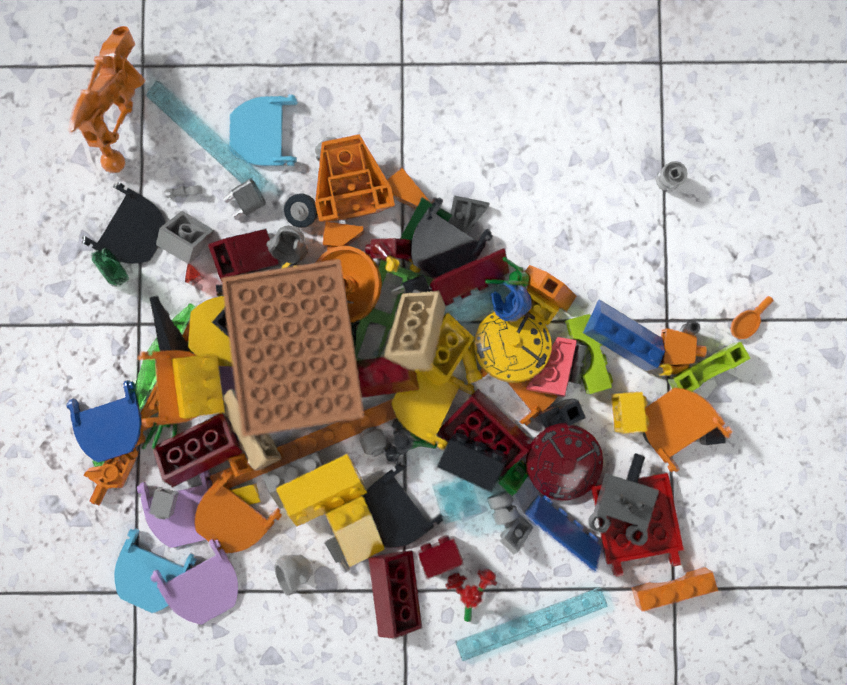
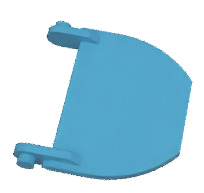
(258, 130)
(134, 574)

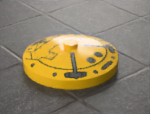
(512, 349)

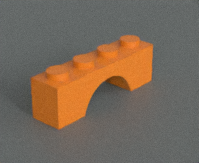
(691, 585)

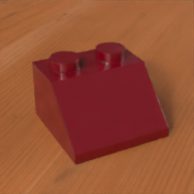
(440, 556)

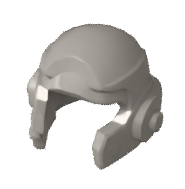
(288, 245)
(292, 572)

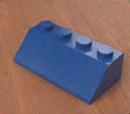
(625, 336)

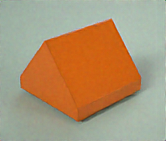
(240, 465)

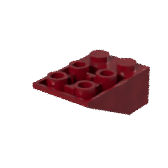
(242, 254)

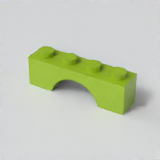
(717, 363)
(596, 376)

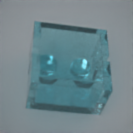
(455, 498)

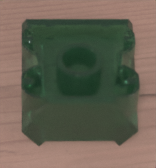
(109, 267)

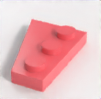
(556, 373)

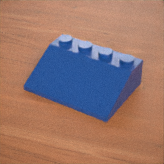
(565, 532)

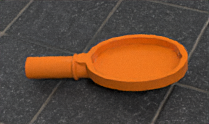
(748, 321)

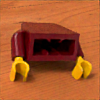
(390, 250)

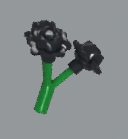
(403, 442)

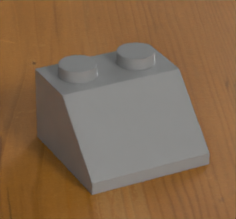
(184, 237)

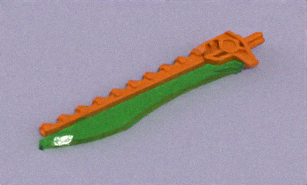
(116, 470)

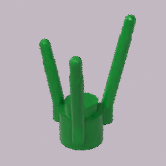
(517, 277)
(159, 431)

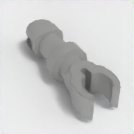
(184, 191)

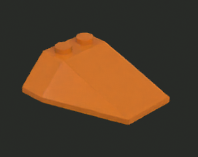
(350, 181)

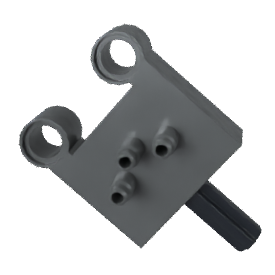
(626, 502)

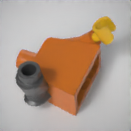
(680, 348)

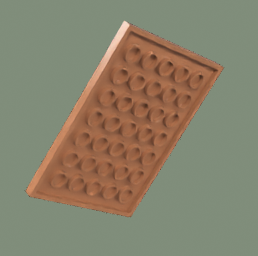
(292, 348)

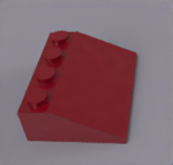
(487, 424)

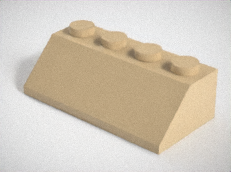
(416, 330)
(259, 448)

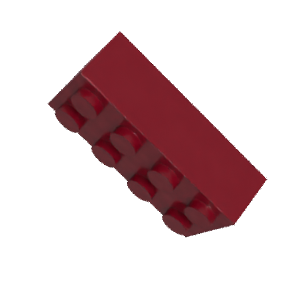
(196, 450)

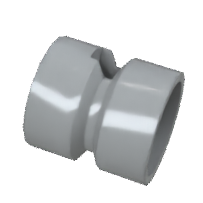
(671, 176)
(503, 508)

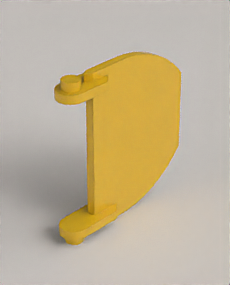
(205, 336)
(426, 408)

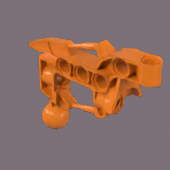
(113, 85)

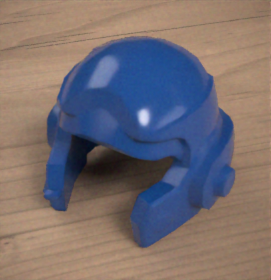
(516, 303)

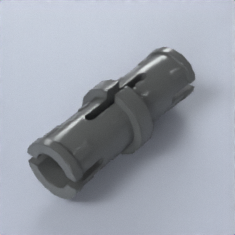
(578, 364)

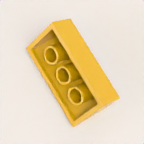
(321, 490)

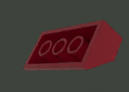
(471, 277)
(384, 377)
(395, 594)

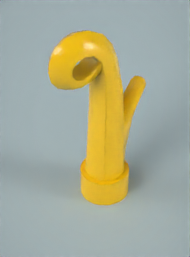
(470, 365)

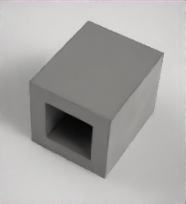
(163, 503)

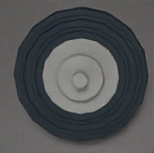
(300, 210)

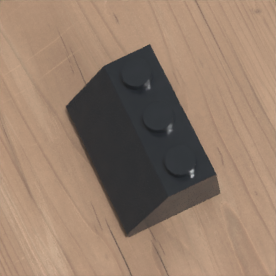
(473, 461)

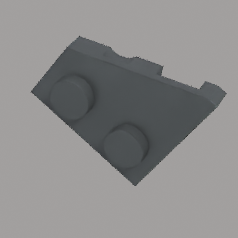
(466, 212)

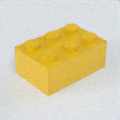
(198, 385)

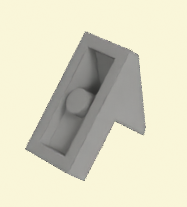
(516, 534)

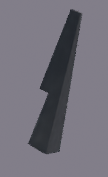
(167, 333)

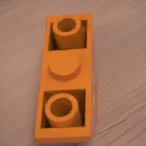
(550, 288)

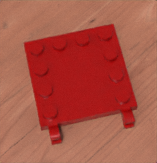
(662, 530)

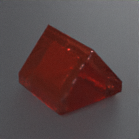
(193, 275)

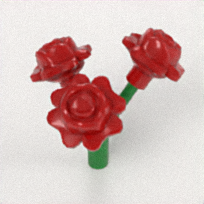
(471, 595)

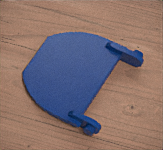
(108, 428)

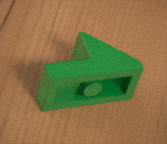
(514, 477)

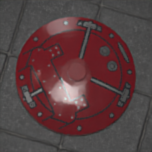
(564, 462)

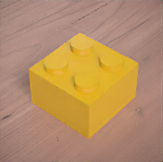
(629, 412)

